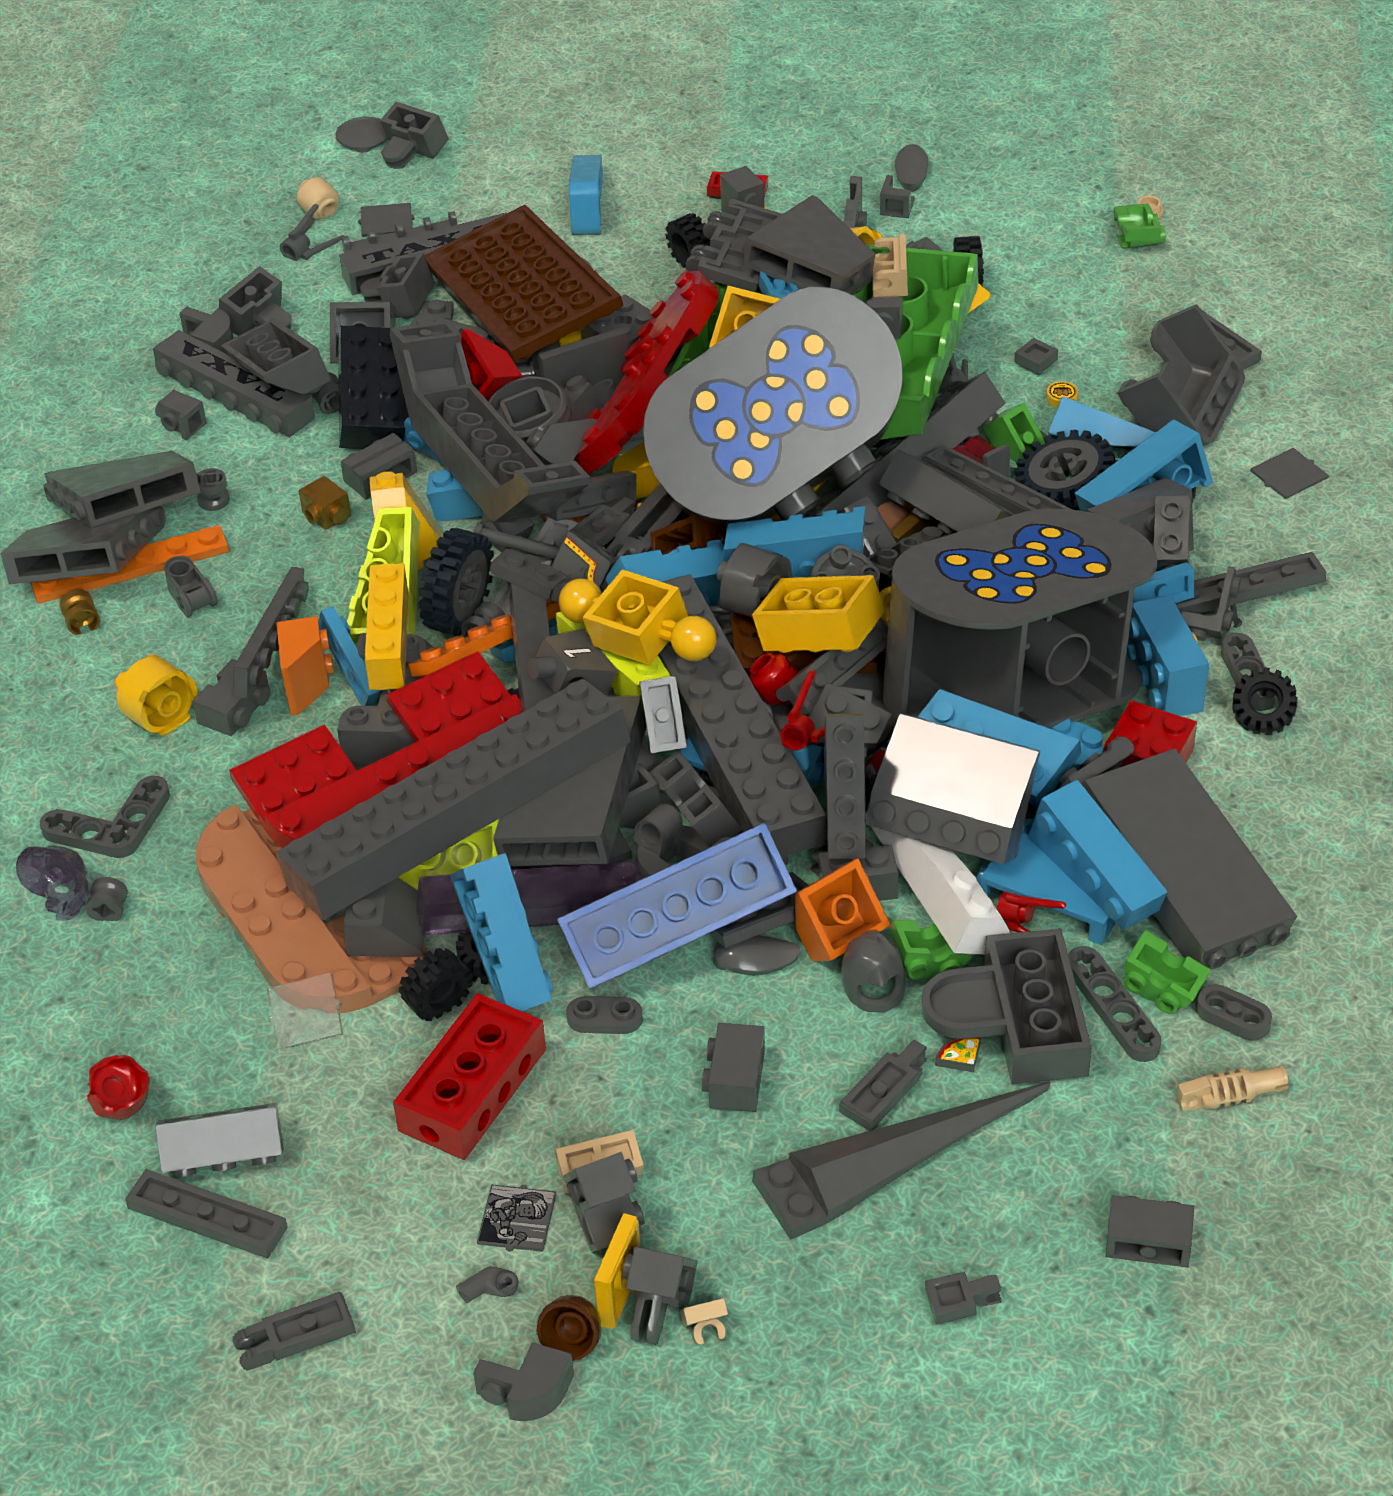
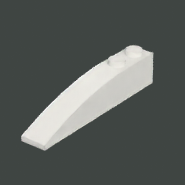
(946, 892)

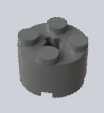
(750, 578)

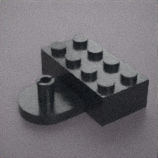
(369, 387)

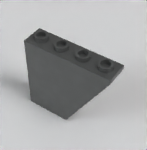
(810, 249)
(121, 487)
(77, 550)
(844, 785)

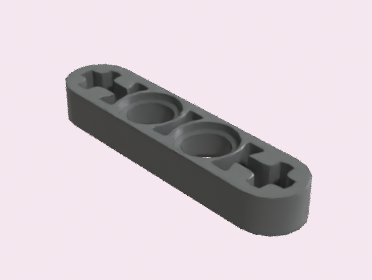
(1115, 1003)

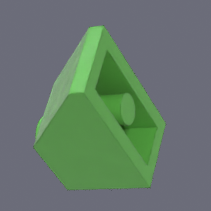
(1014, 429)

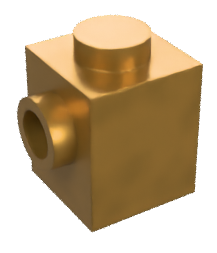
(324, 503)

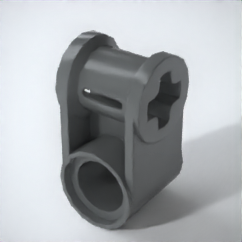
(188, 585)

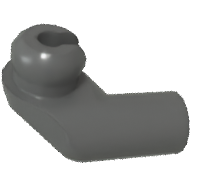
(488, 1281)

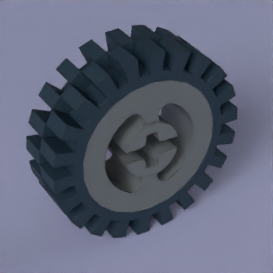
(1080, 455)
(455, 580)

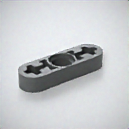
(1249, 660)

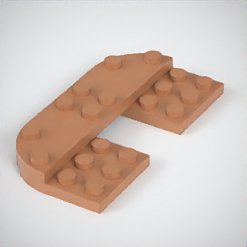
(281, 931)

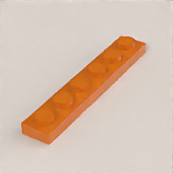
(149, 559)
(478, 639)

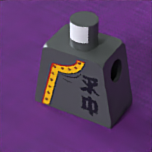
(584, 558)

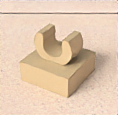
(705, 1315)

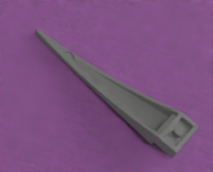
(837, 1175)

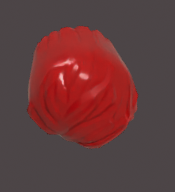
(117, 1087)

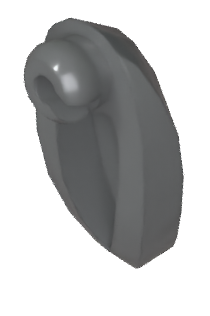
(911, 166)
(756, 955)

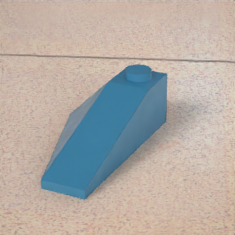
(1080, 417)

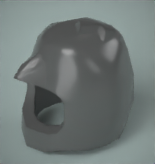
(873, 961)

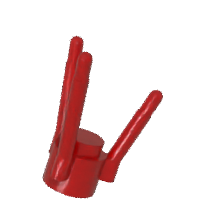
(800, 728)
(1020, 909)

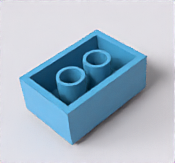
(1168, 657)

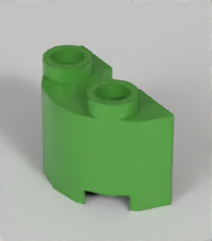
(1138, 226)
(925, 950)
(1161, 975)

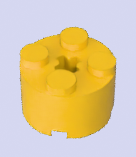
(155, 687)

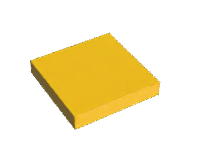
(609, 1281)

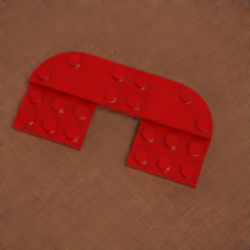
(669, 328)
(315, 782)

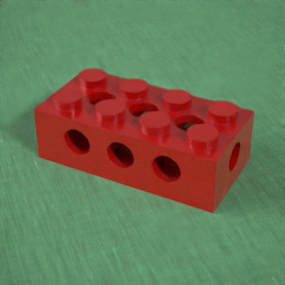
(470, 1076)

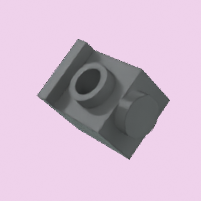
(181, 413)

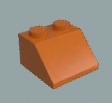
(303, 661)
(837, 911)

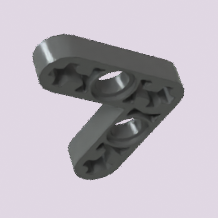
(109, 831)

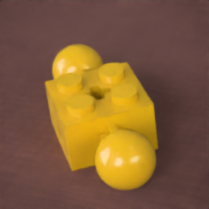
(637, 618)

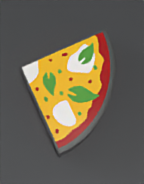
(959, 1054)

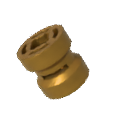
(79, 611)

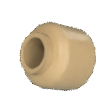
(319, 192)

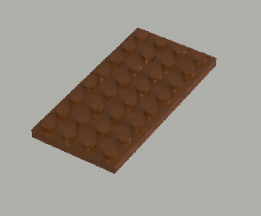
(522, 282)

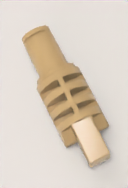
(1231, 1087)

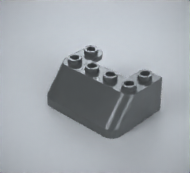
(1195, 381)
(375, 731)

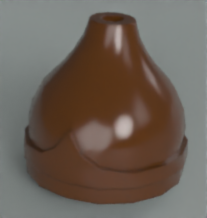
(570, 1326)

